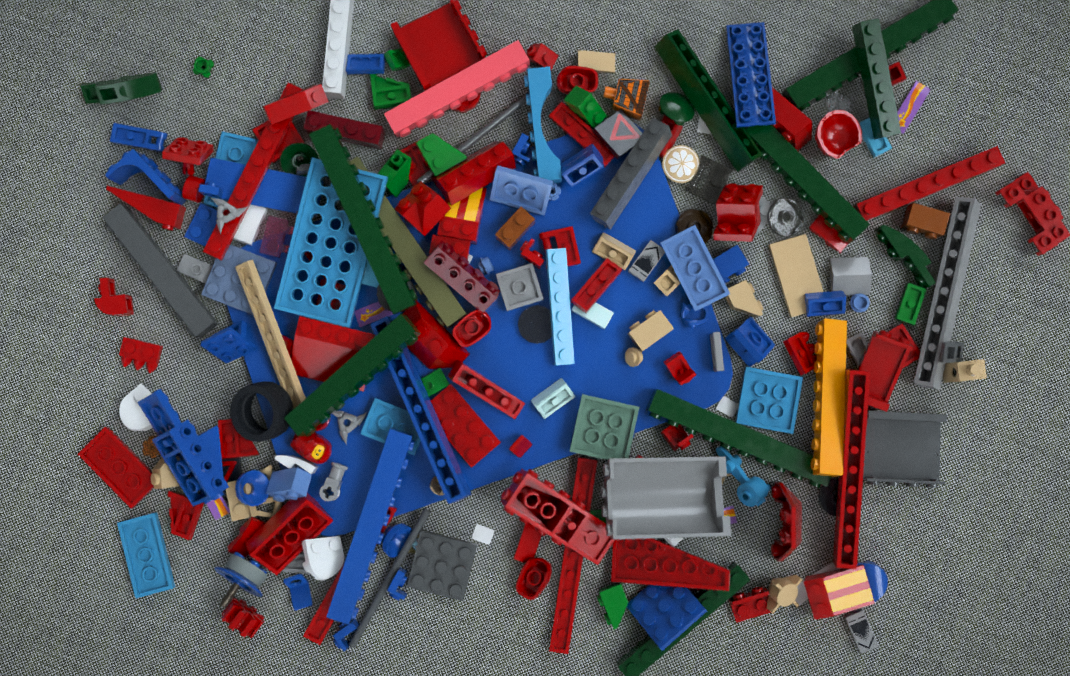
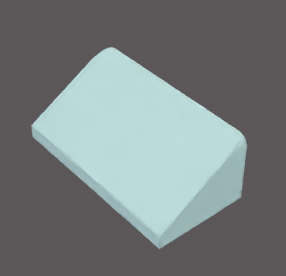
(597, 314)
(553, 398)

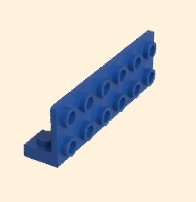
(277, 190)

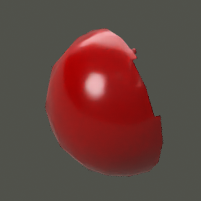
(838, 133)

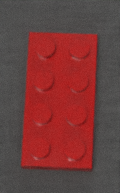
(463, 426)
(118, 466)

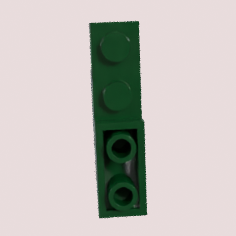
(121, 89)
(901, 247)

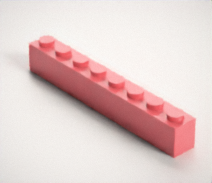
(457, 89)

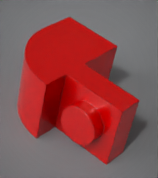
(110, 302)

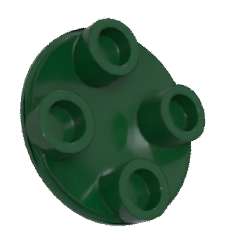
(676, 107)

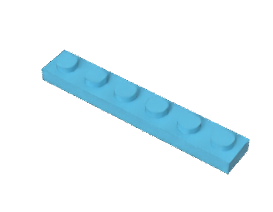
(560, 306)

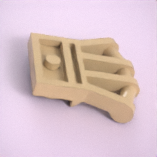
(239, 510)

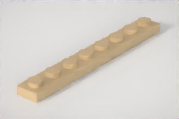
(270, 331)

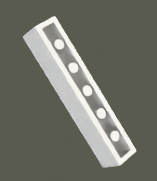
(337, 48)

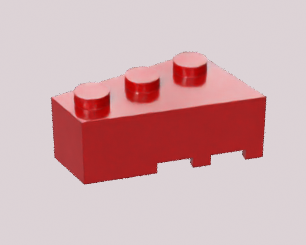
(791, 122)

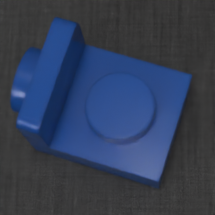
(521, 147)
(398, 580)

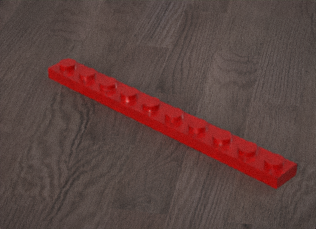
(250, 181)
(571, 564)

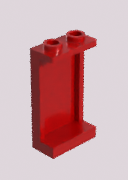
(885, 361)

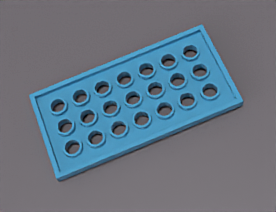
(299, 245)

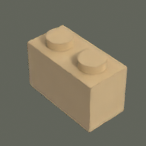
(650, 330)

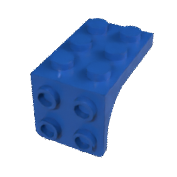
(134, 163)

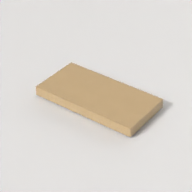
(795, 272)

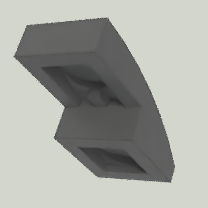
(951, 352)

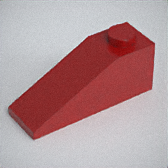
(295, 103)

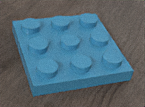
(769, 400)

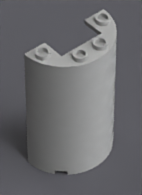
(664, 498)

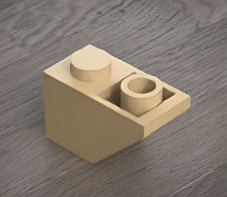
(743, 300)

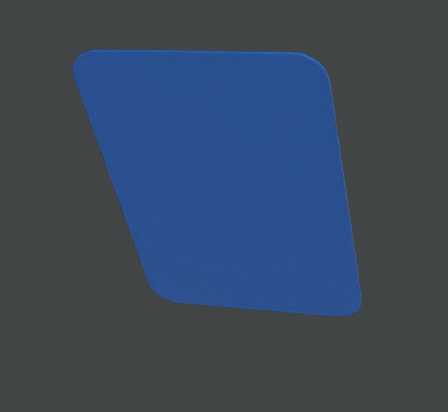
(505, 355)

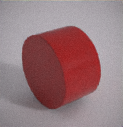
(191, 189)

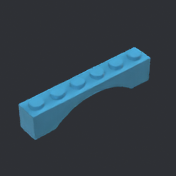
(539, 86)

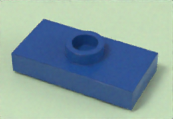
(365, 64)

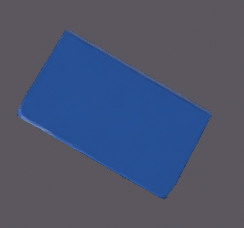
(825, 303)

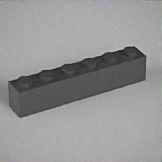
(631, 173)

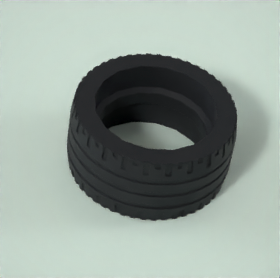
(242, 415)

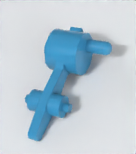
(753, 489)

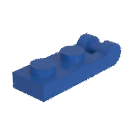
(137, 137)

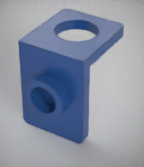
(299, 591)

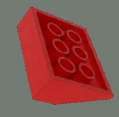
(324, 348)

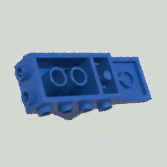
(198, 453)

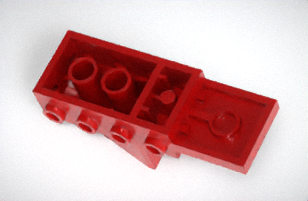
(556, 515)

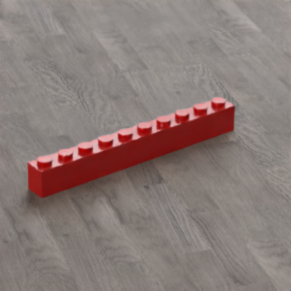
(851, 482)

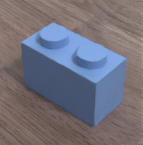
(288, 484)

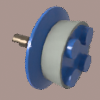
(241, 575)

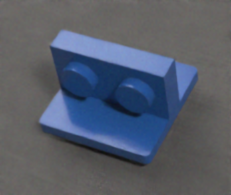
(229, 343)

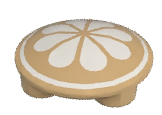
(680, 163)

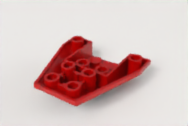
(791, 516)

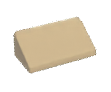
(614, 250)

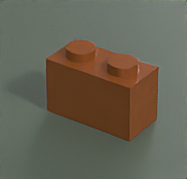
(925, 221)
(515, 228)

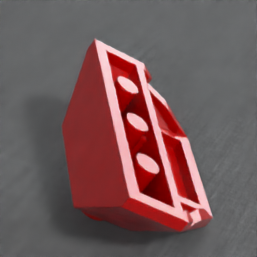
(435, 344)

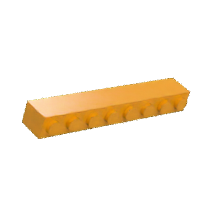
(829, 398)

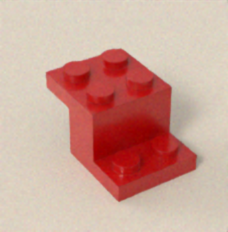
(738, 212)

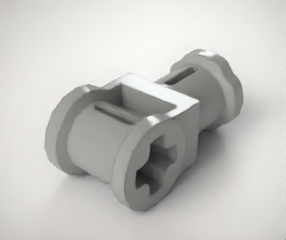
(333, 481)

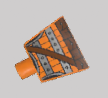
(628, 96)

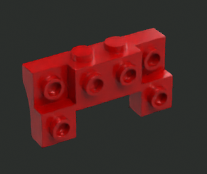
(1039, 211)

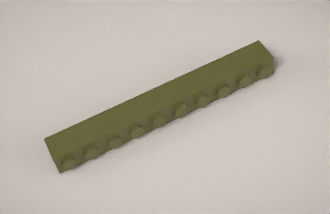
(413, 256)

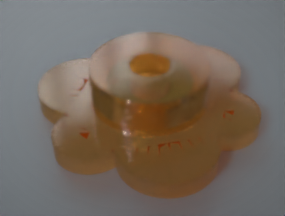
(147, 450)

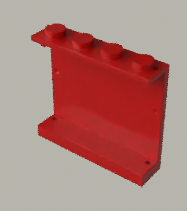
(439, 44)

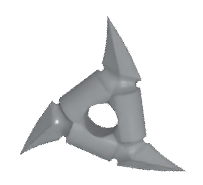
(222, 206)
(347, 429)

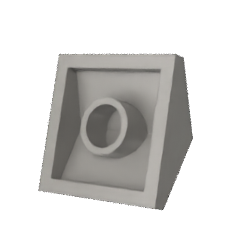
(850, 275)

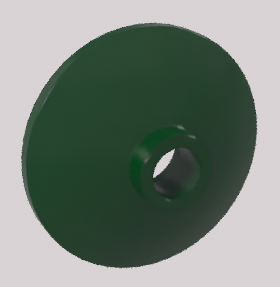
(290, 153)

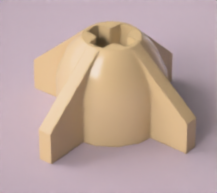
(783, 592)

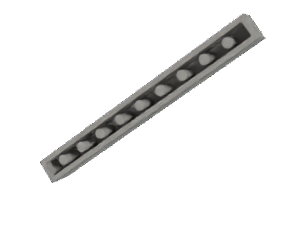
(947, 291)

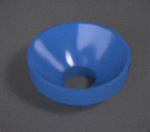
(259, 485)
(395, 538)

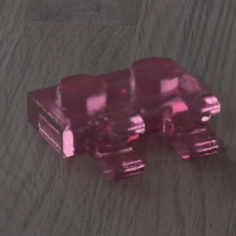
(274, 237)

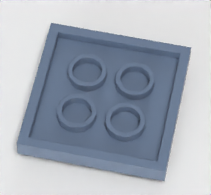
(224, 283)

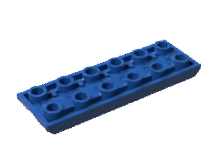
(750, 75)

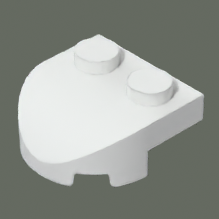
(131, 412)
(323, 556)

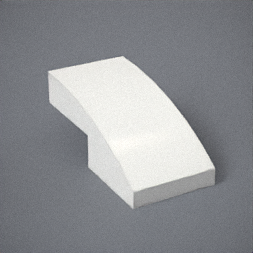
(250, 224)
(292, 461)

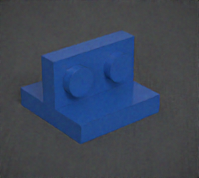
(750, 342)

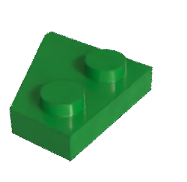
(388, 92)
(439, 154)

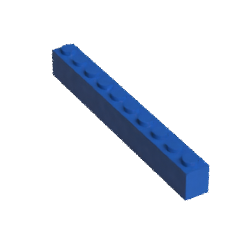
(426, 423)
(369, 526)

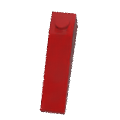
(163, 212)
(485, 389)

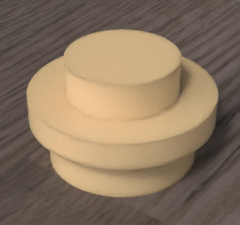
(633, 357)

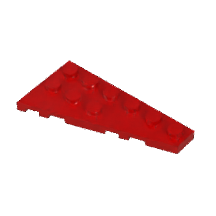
(664, 565)

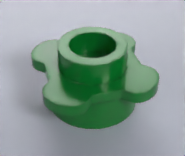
(198, 67)

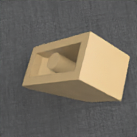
(162, 475)

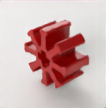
(242, 618)

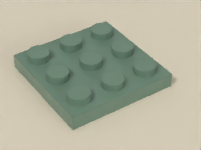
(604, 428)

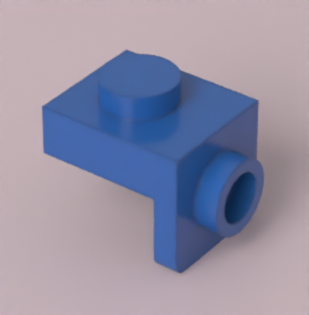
(345, 629)

